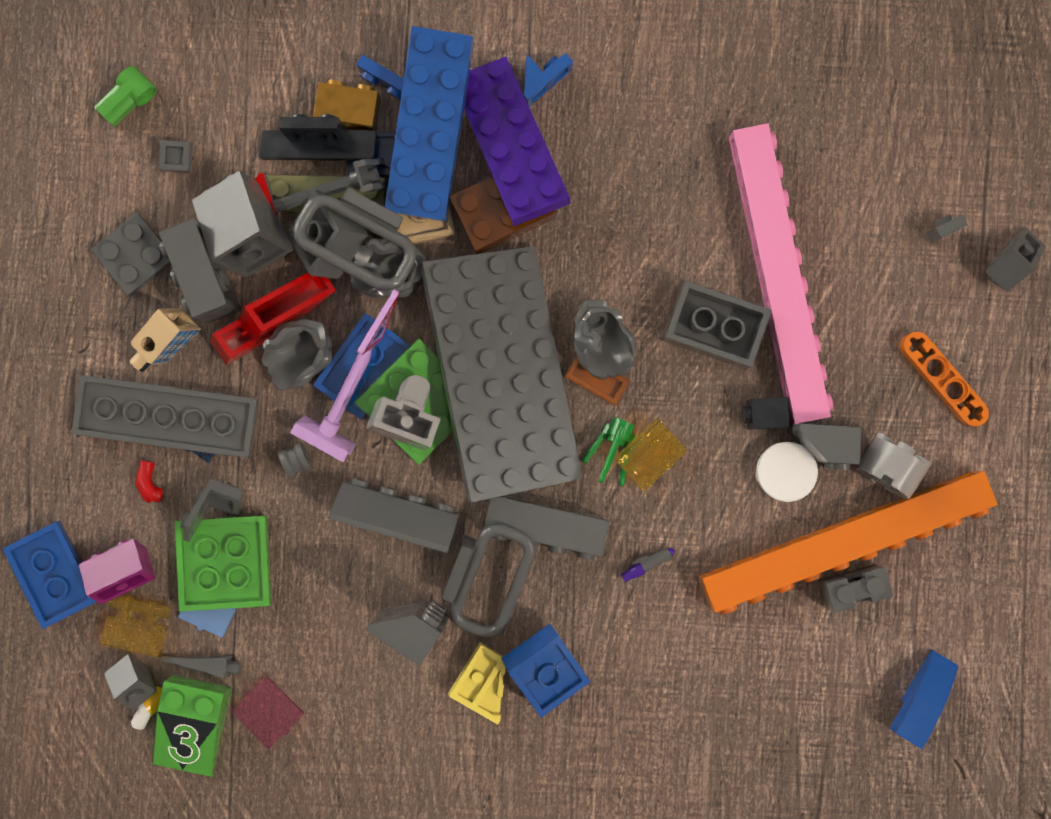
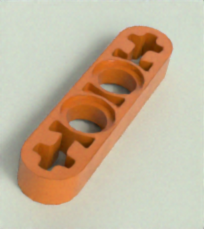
(947, 376)

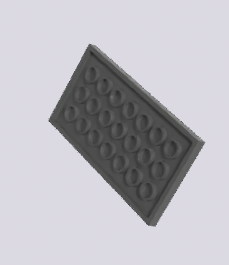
(500, 372)

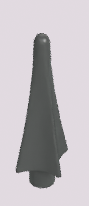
(217, 665)

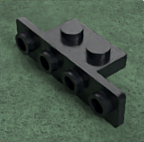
(316, 139)

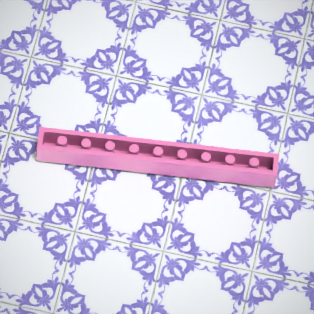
(779, 273)

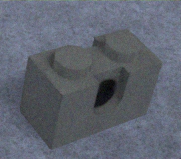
(842, 595)

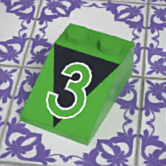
(190, 724)

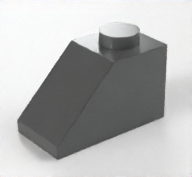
(1015, 260)

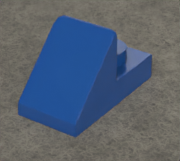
(539, 82)

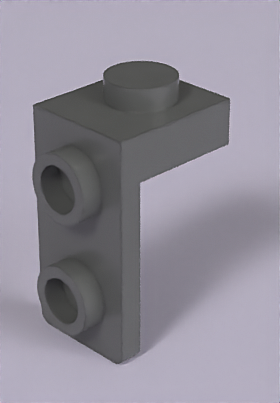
(216, 495)

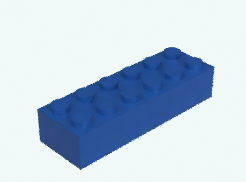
(429, 123)

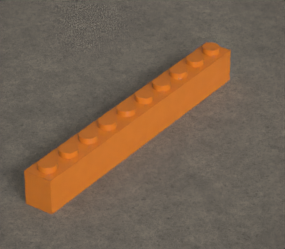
(848, 540)

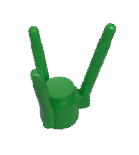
(618, 433)

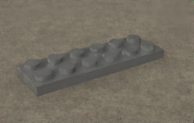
(165, 416)

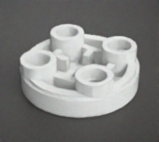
(786, 471)

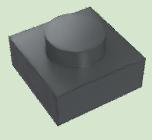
(175, 156)
(946, 226)

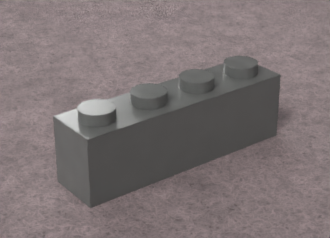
(551, 526)

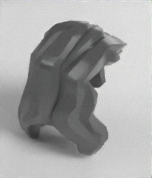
(383, 259)
(603, 341)
(296, 353)

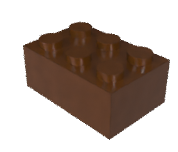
(486, 216)

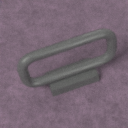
(369, 215)
(465, 570)

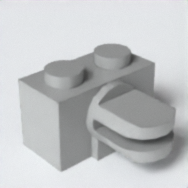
(405, 417)

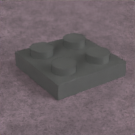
(132, 254)

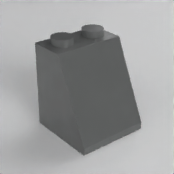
(240, 225)

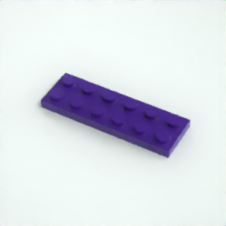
(512, 143)

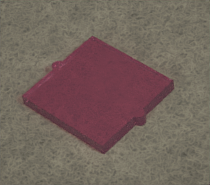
(267, 712)

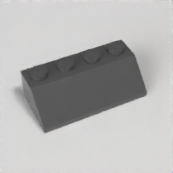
(394, 515)
(410, 628)

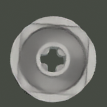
(893, 466)

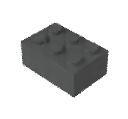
(203, 282)
(716, 325)

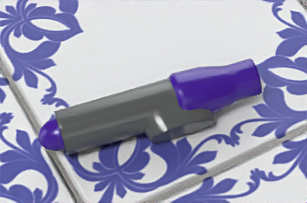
(646, 563)

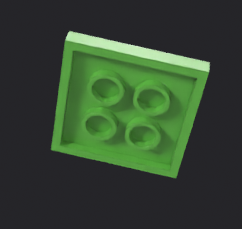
(413, 361)
(224, 564)

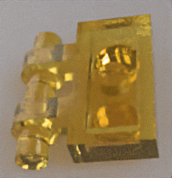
(132, 634)

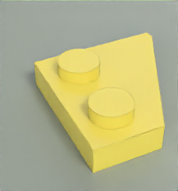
(481, 683)

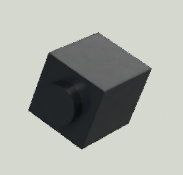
(766, 413)

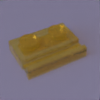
(650, 454)

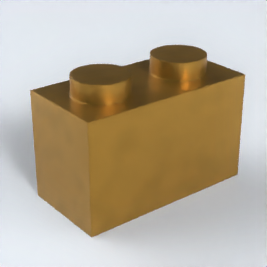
(354, 106)

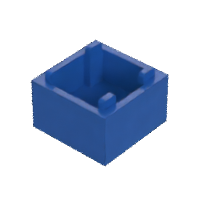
(545, 670)

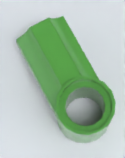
(130, 91)

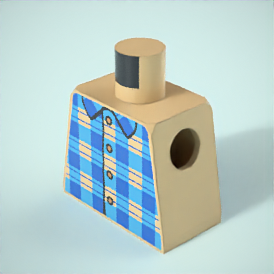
(162, 337)

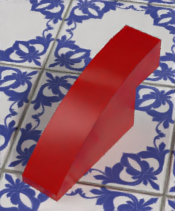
(265, 314)

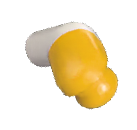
(146, 710)

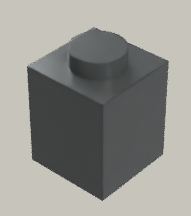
(130, 682)

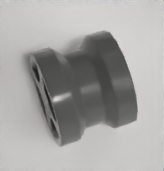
(295, 460)

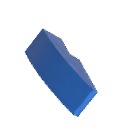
(925, 699)

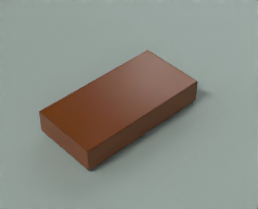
(609, 389)

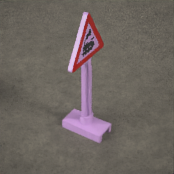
(325, 435)

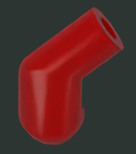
(144, 483)

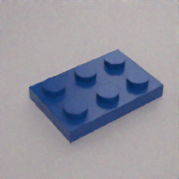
(381, 358)
(49, 574)

